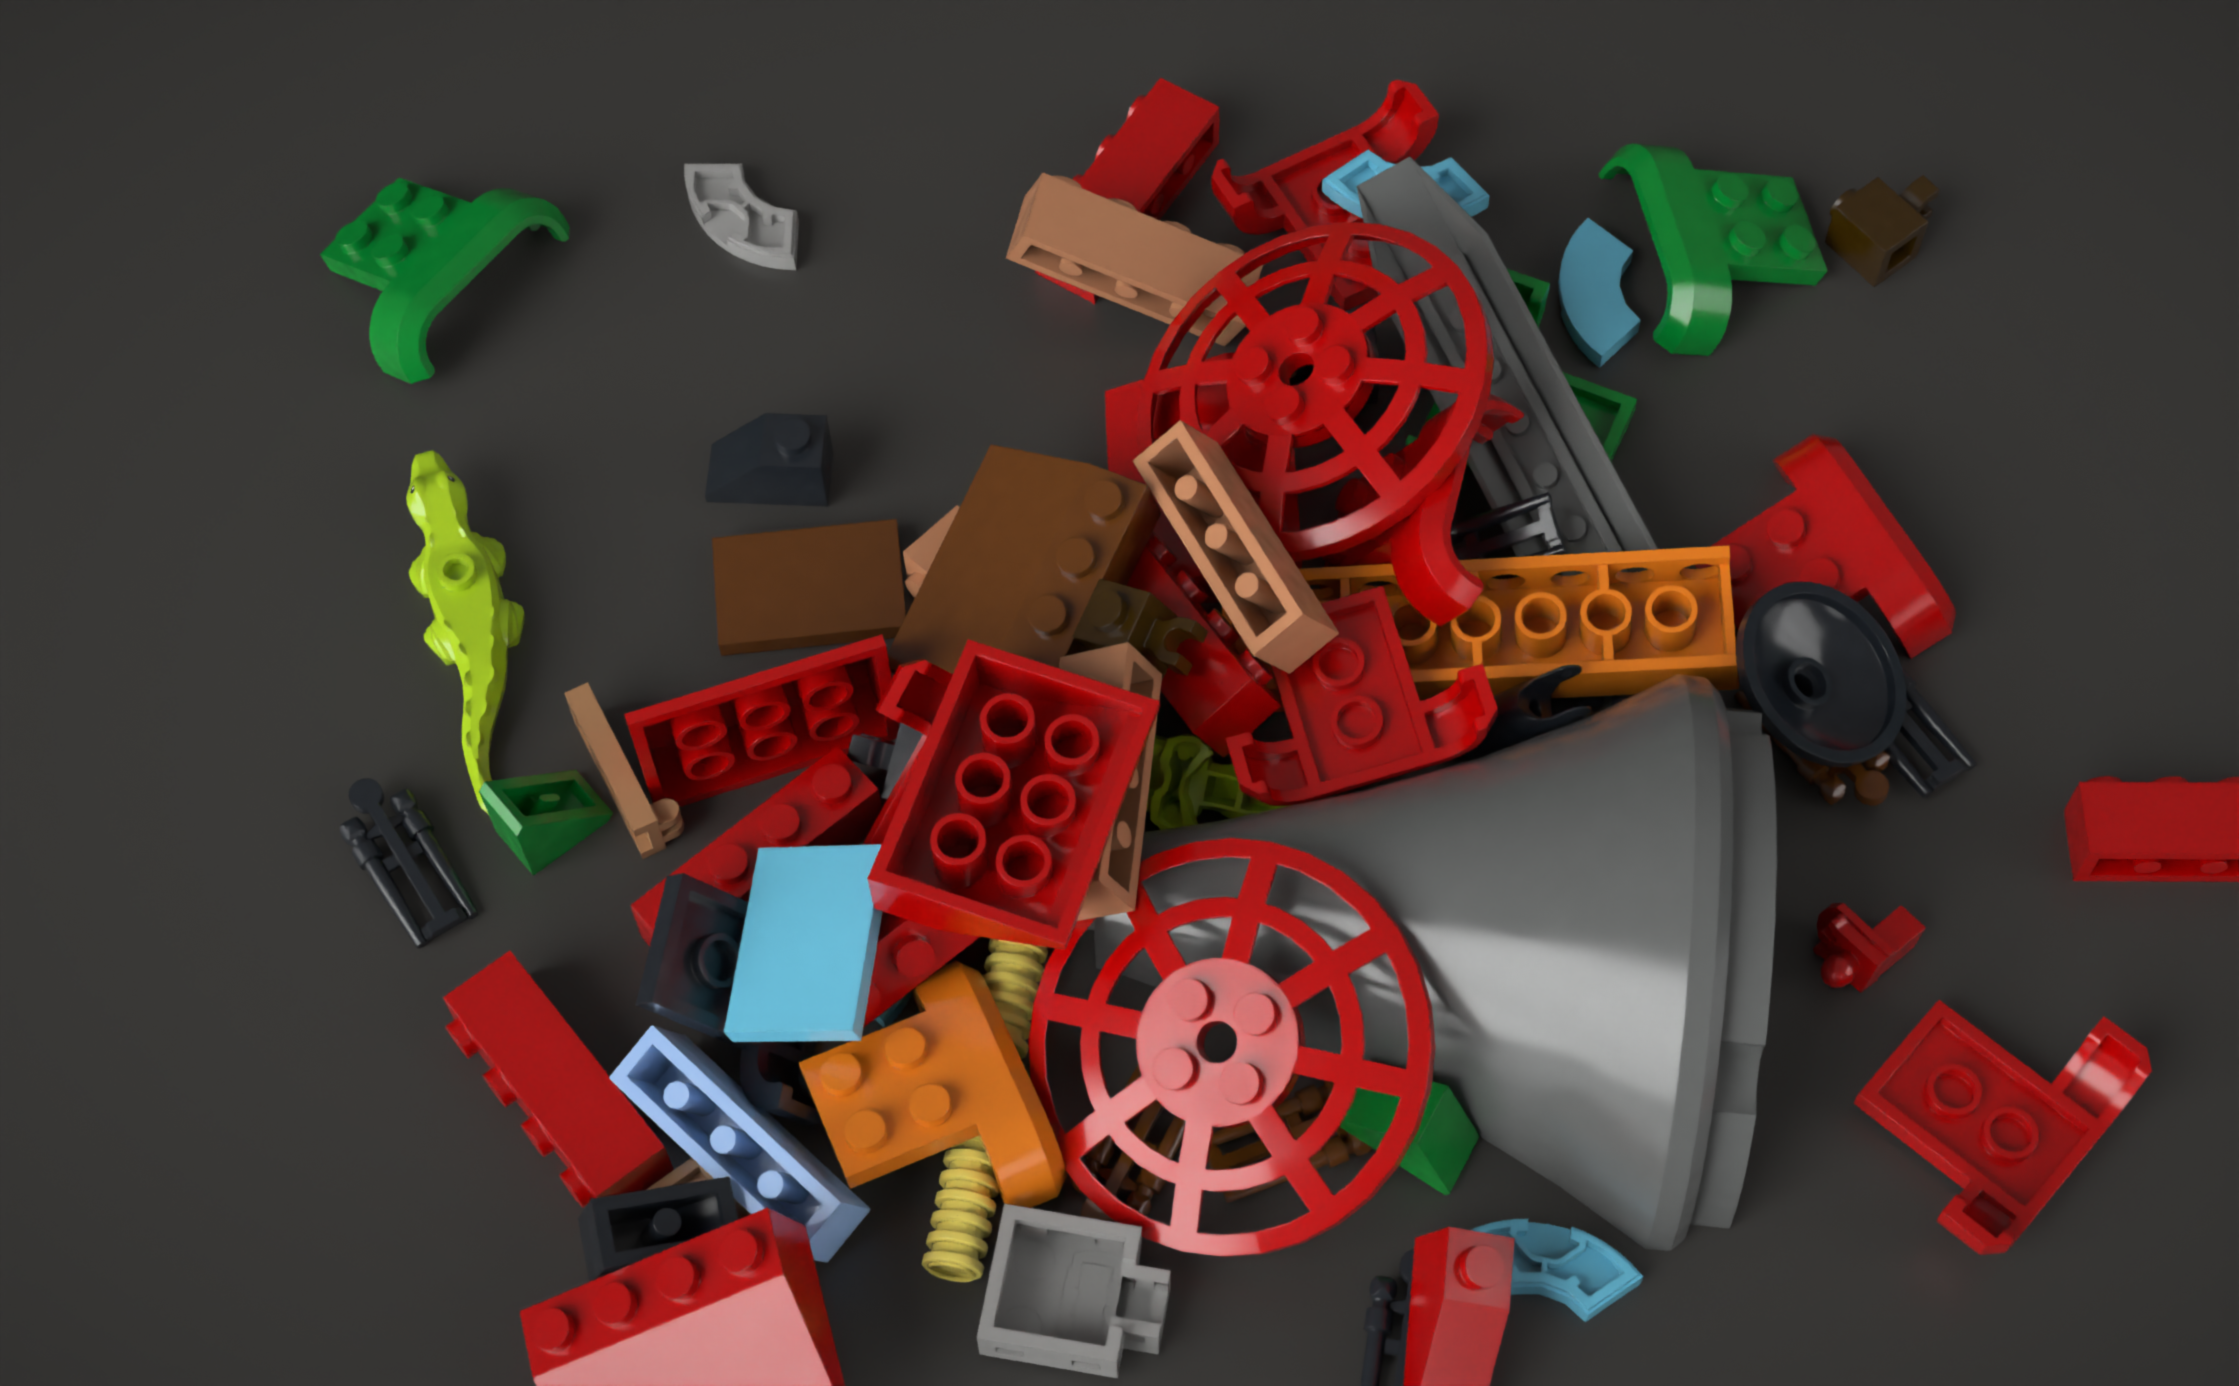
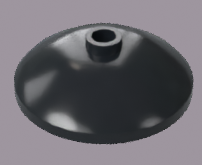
(1821, 674)

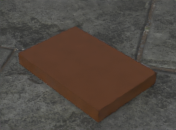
(808, 587)

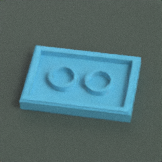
(806, 946)

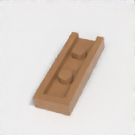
(648, 823)

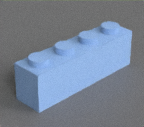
(736, 1139)

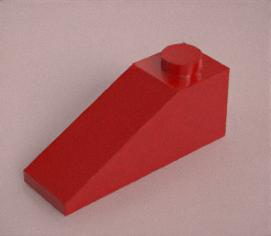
(1457, 1307)

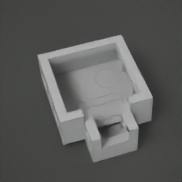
(1070, 1293)

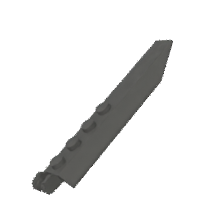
(1554, 441)

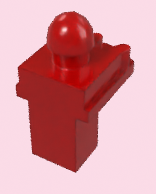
(1858, 952)

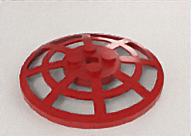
(1339, 381)
(1266, 1057)

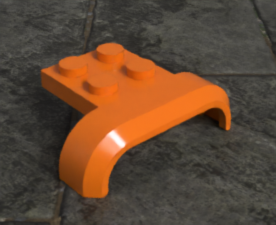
(935, 1087)

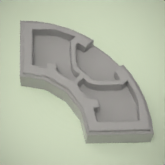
(739, 218)

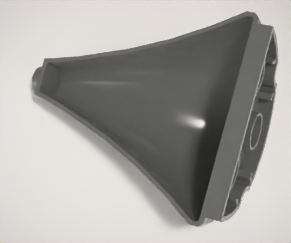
(1581, 935)

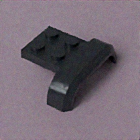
(692, 980)

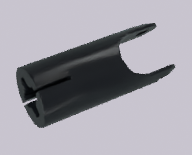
(1527, 712)

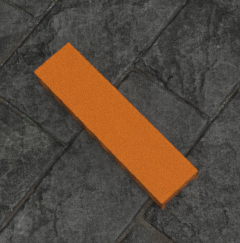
(1612, 623)

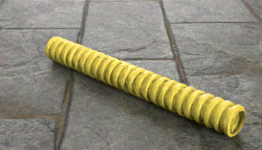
(969, 1180)

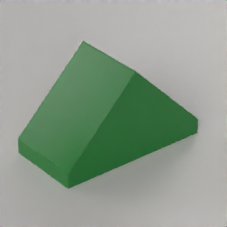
(543, 814)
(1440, 1144)

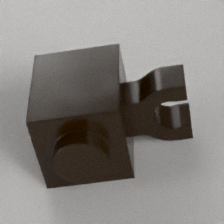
(1879, 228)
(1136, 616)

